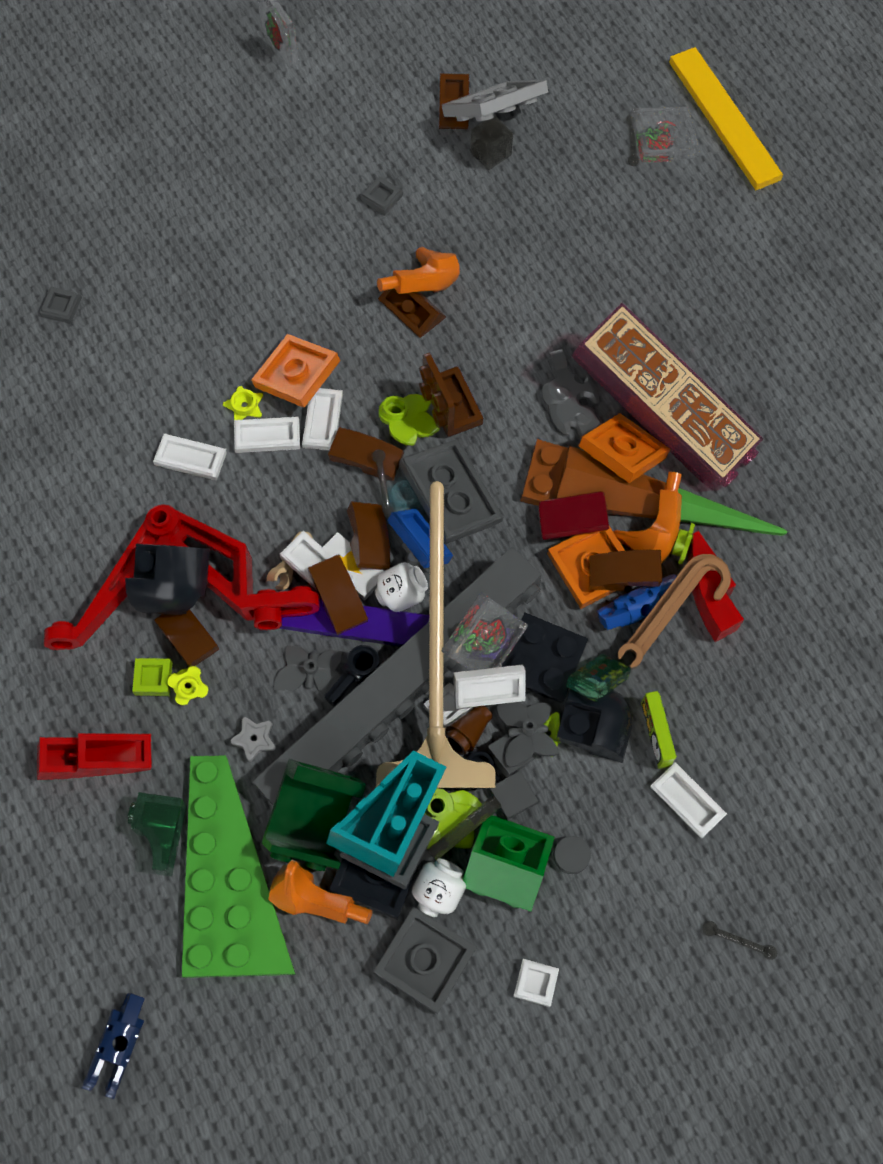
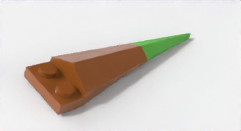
(571, 472)

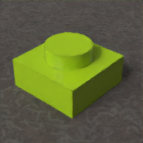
(151, 677)

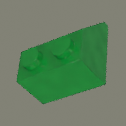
(508, 862)

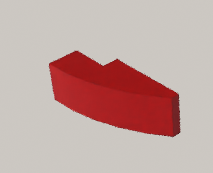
(718, 616)
(92, 755)

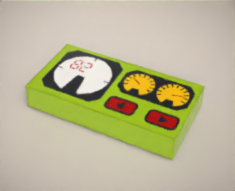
(658, 729)

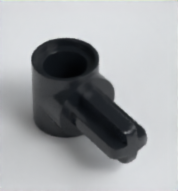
(351, 676)

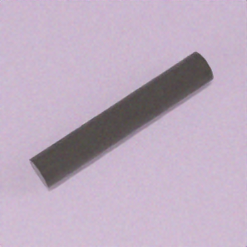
(464, 828)

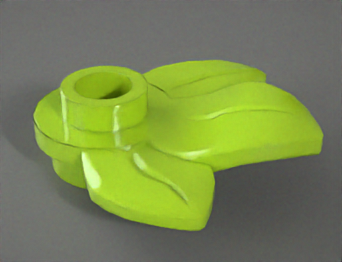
(410, 418)
(455, 808)

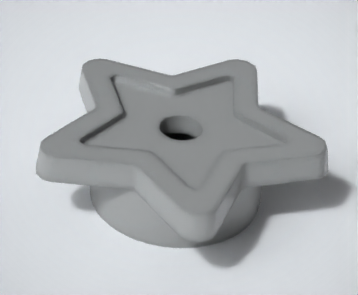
(251, 747)

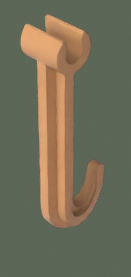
(672, 601)

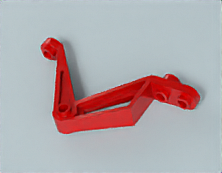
(170, 527)

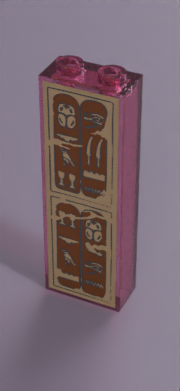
(668, 398)

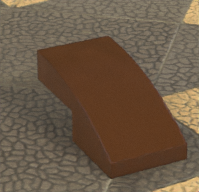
(451, 88)
(357, 450)
(370, 537)
(625, 568)
(338, 594)
(187, 637)

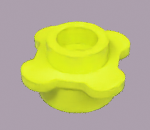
(187, 675)

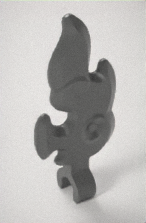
(563, 398)

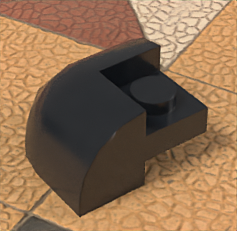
(167, 578)
(597, 726)

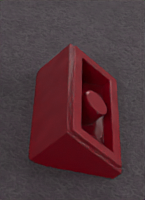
(573, 515)

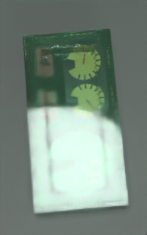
(598, 677)

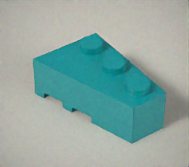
(389, 816)

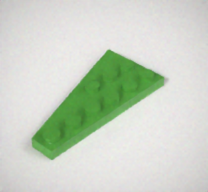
(226, 908)

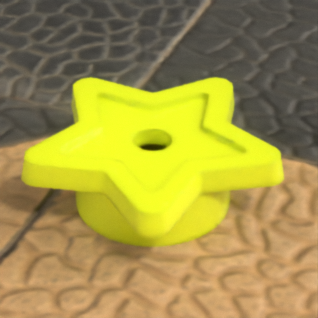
(244, 395)

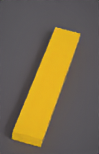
(726, 119)

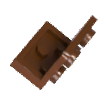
(450, 398)

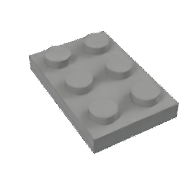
(495, 98)

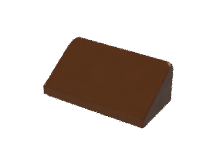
(413, 310)

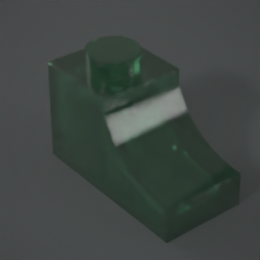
(161, 822)

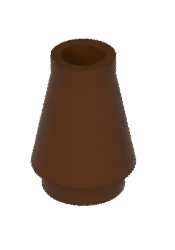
(467, 730)

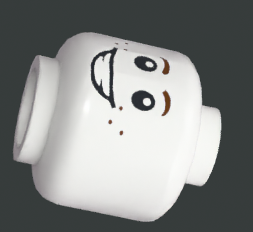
(401, 587)
(439, 887)

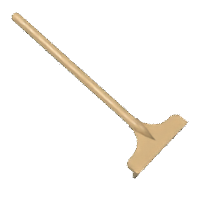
(459, 771)

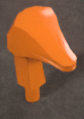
(435, 275)
(665, 529)
(296, 893)

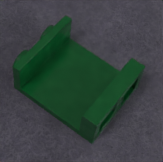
(306, 810)

